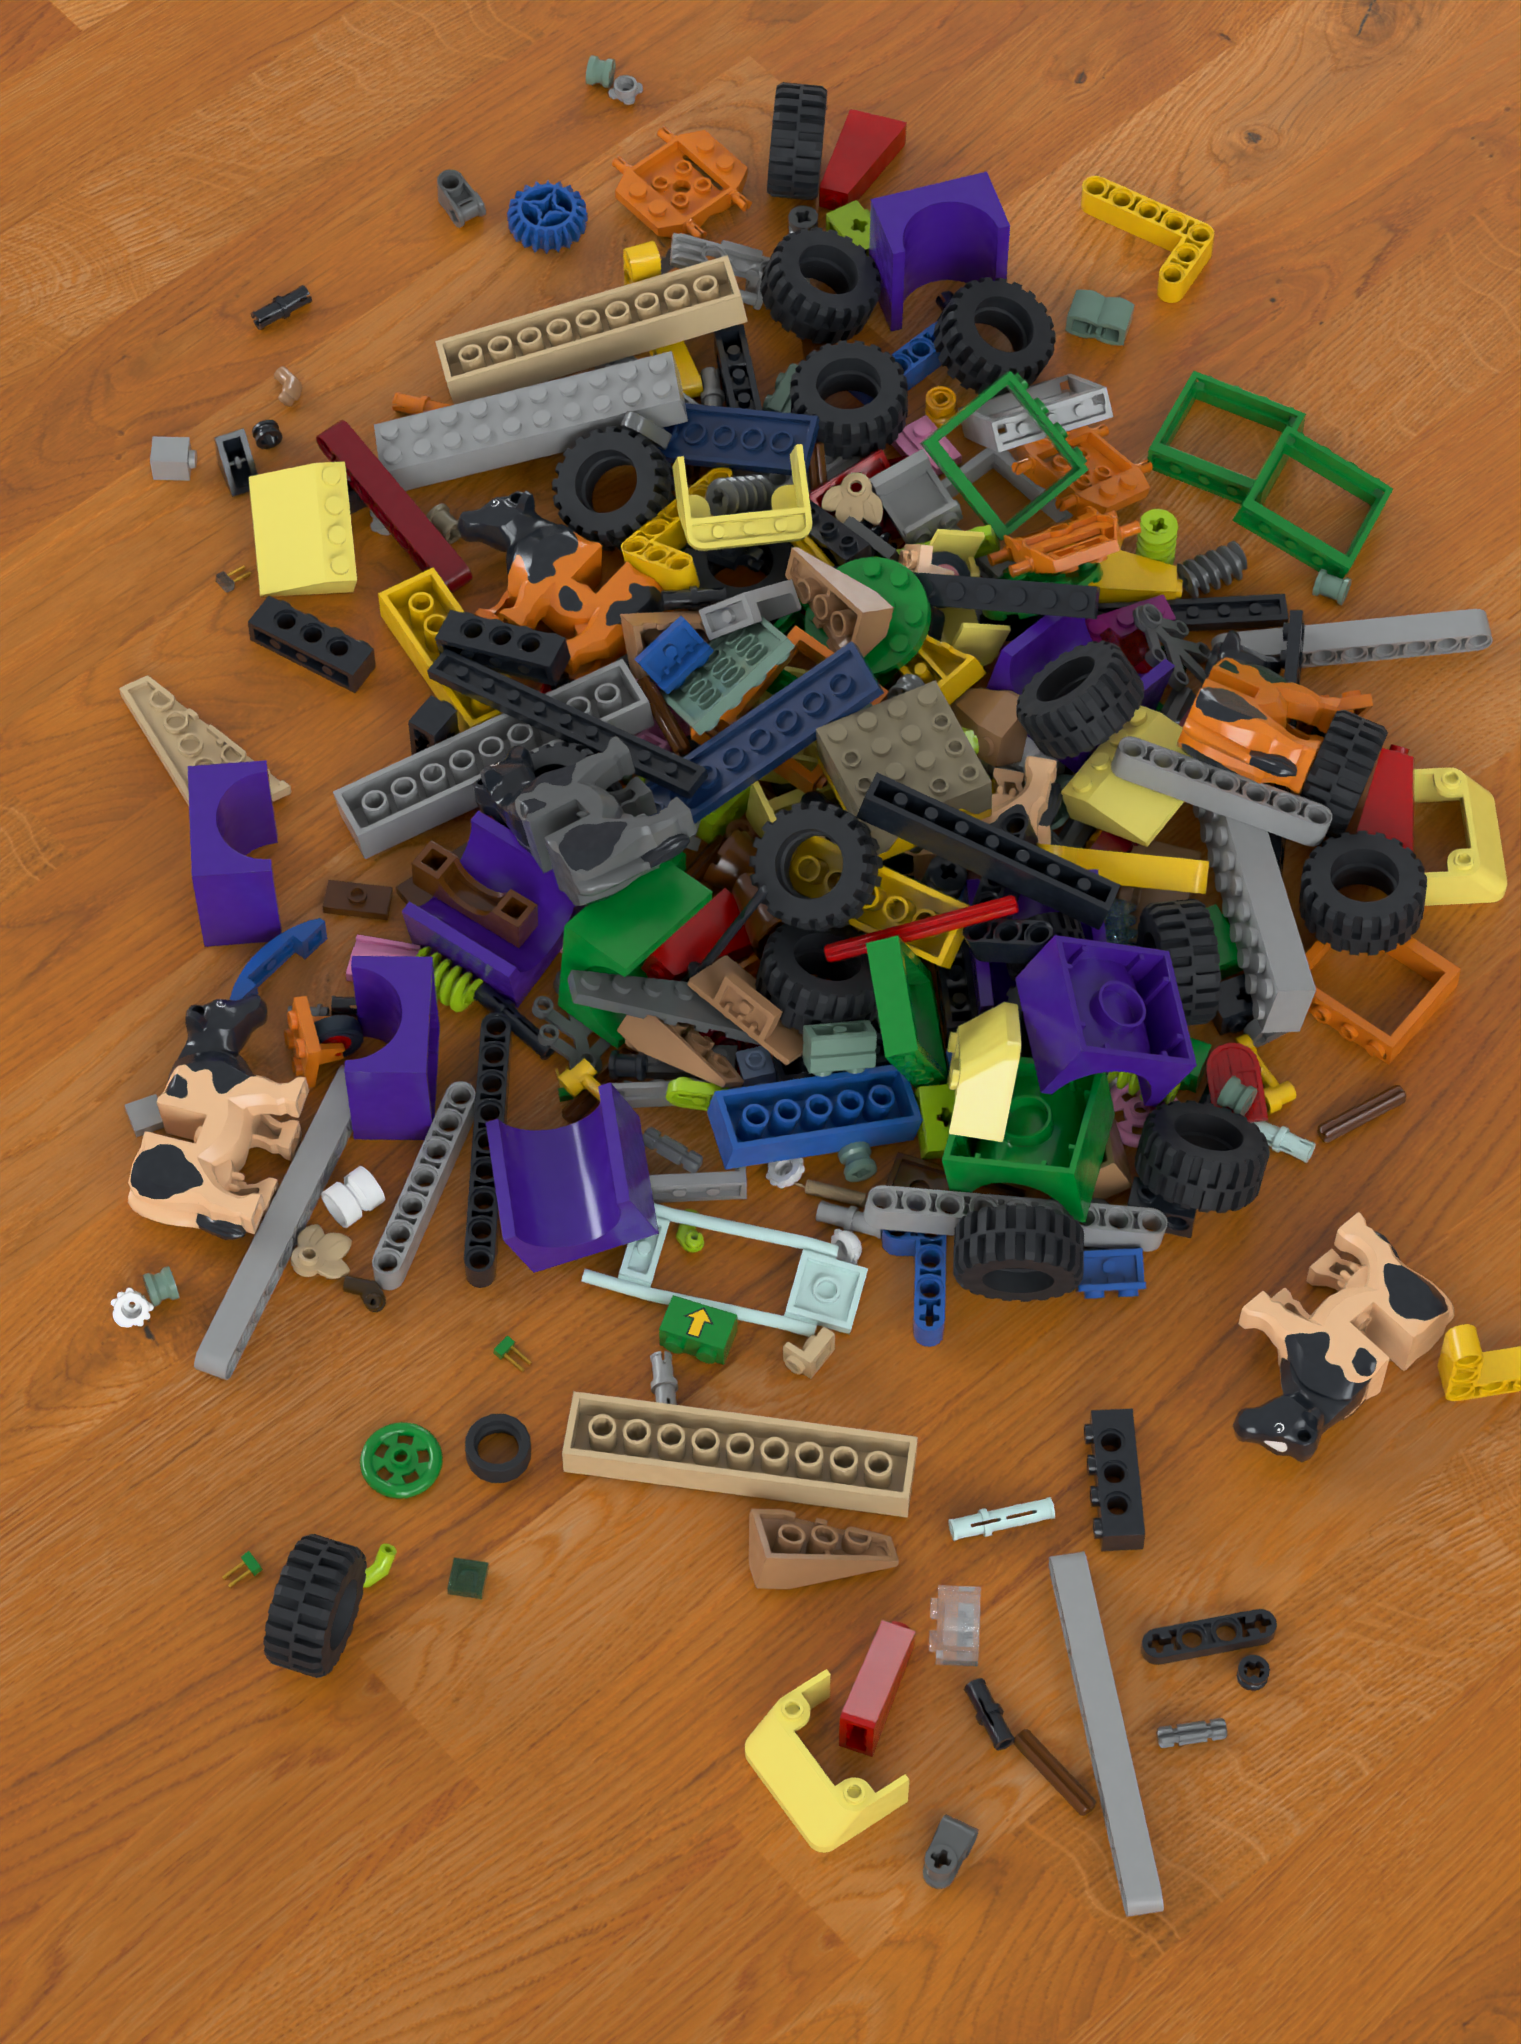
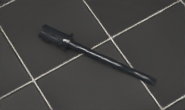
(695, 967)

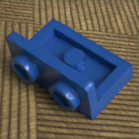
(674, 655)
(1112, 1271)

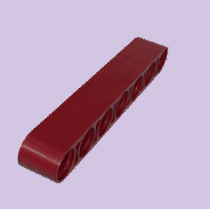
(393, 505)

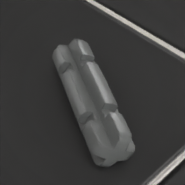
(672, 1150)
(1191, 1732)

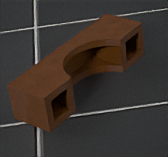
(446, 879)

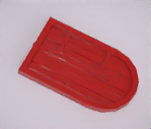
(1237, 1061)

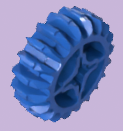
(547, 216)

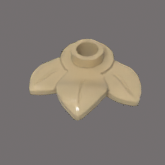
(854, 504)
(322, 1251)

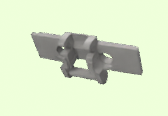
(744, 261)

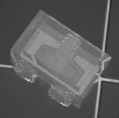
(957, 1625)

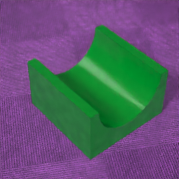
(622, 933)
(1047, 1143)

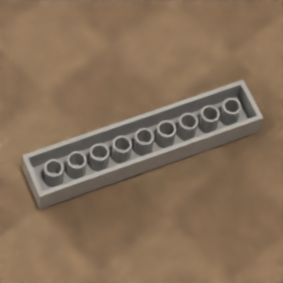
(527, 421)
(440, 779)
(1259, 921)

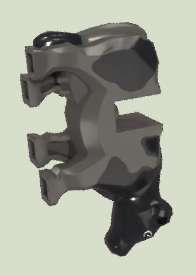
(577, 828)

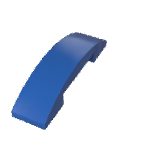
(300, 939)

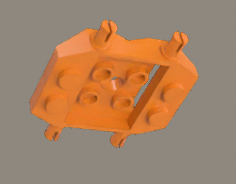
(651, 184)
(1106, 486)
(1044, 548)

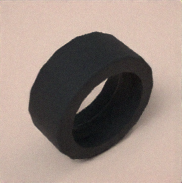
(498, 1424)

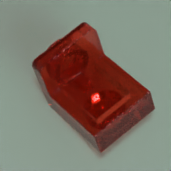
(1133, 646)

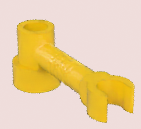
(580, 1078)
(1274, 1093)

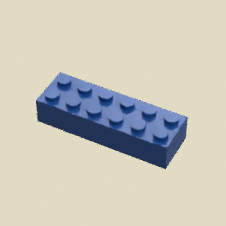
(813, 1116)

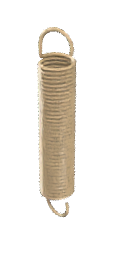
(834, 1193)

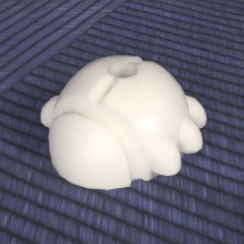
(785, 1172)
(849, 1246)
(127, 1314)

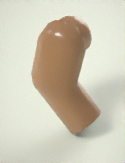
(291, 386)

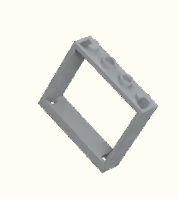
(1071, 408)
(1002, 464)
(687, 1185)

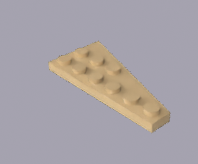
(181, 736)

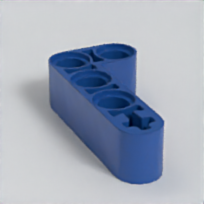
(916, 358)
(925, 1280)

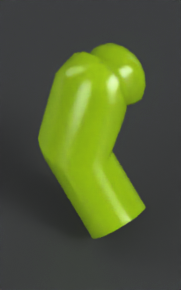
(689, 1237)
(381, 1565)

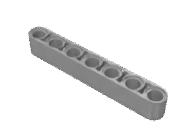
(1221, 791)
(424, 1198)

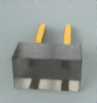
(226, 582)

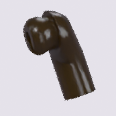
(368, 1290)

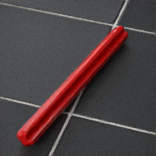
(925, 927)

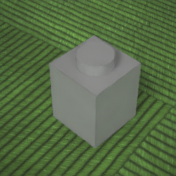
(172, 458)

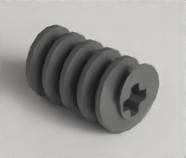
(739, 495)
(1211, 568)

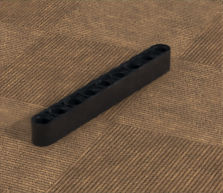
(480, 1190)

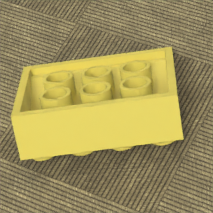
(303, 530)
(1117, 805)

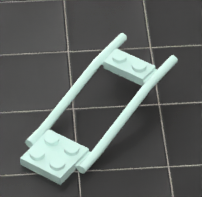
(821, 1294)

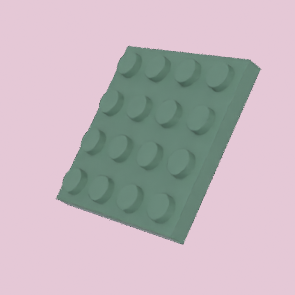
(732, 669)

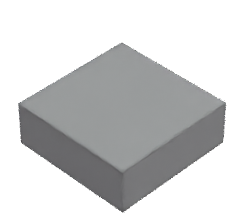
(144, 1115)

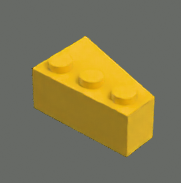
(949, 667)

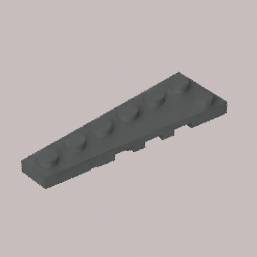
(644, 996)

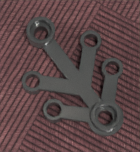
(1151, 622)
(572, 1028)

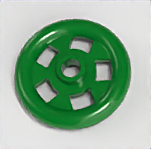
(395, 1486)

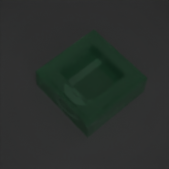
(468, 1578)

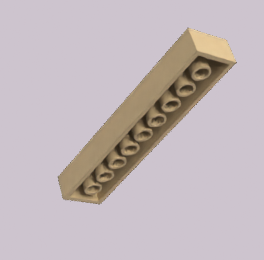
(592, 331)
(740, 1454)

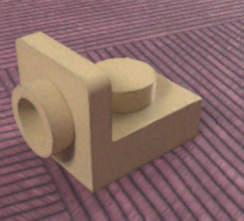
(812, 1356)

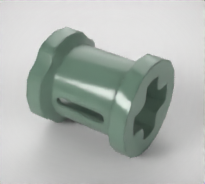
(1331, 586)

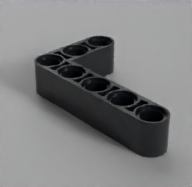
(1007, 938)

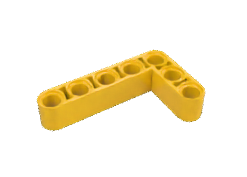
(1181, 234)
(644, 263)
(657, 544)
(1139, 869)
(1473, 1373)

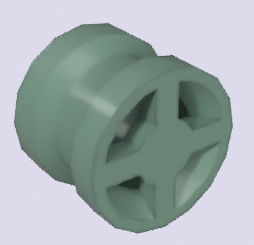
(600, 71)
(1237, 1096)
(857, 1161)
(161, 1286)

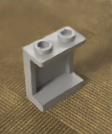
(916, 499)
(747, 608)

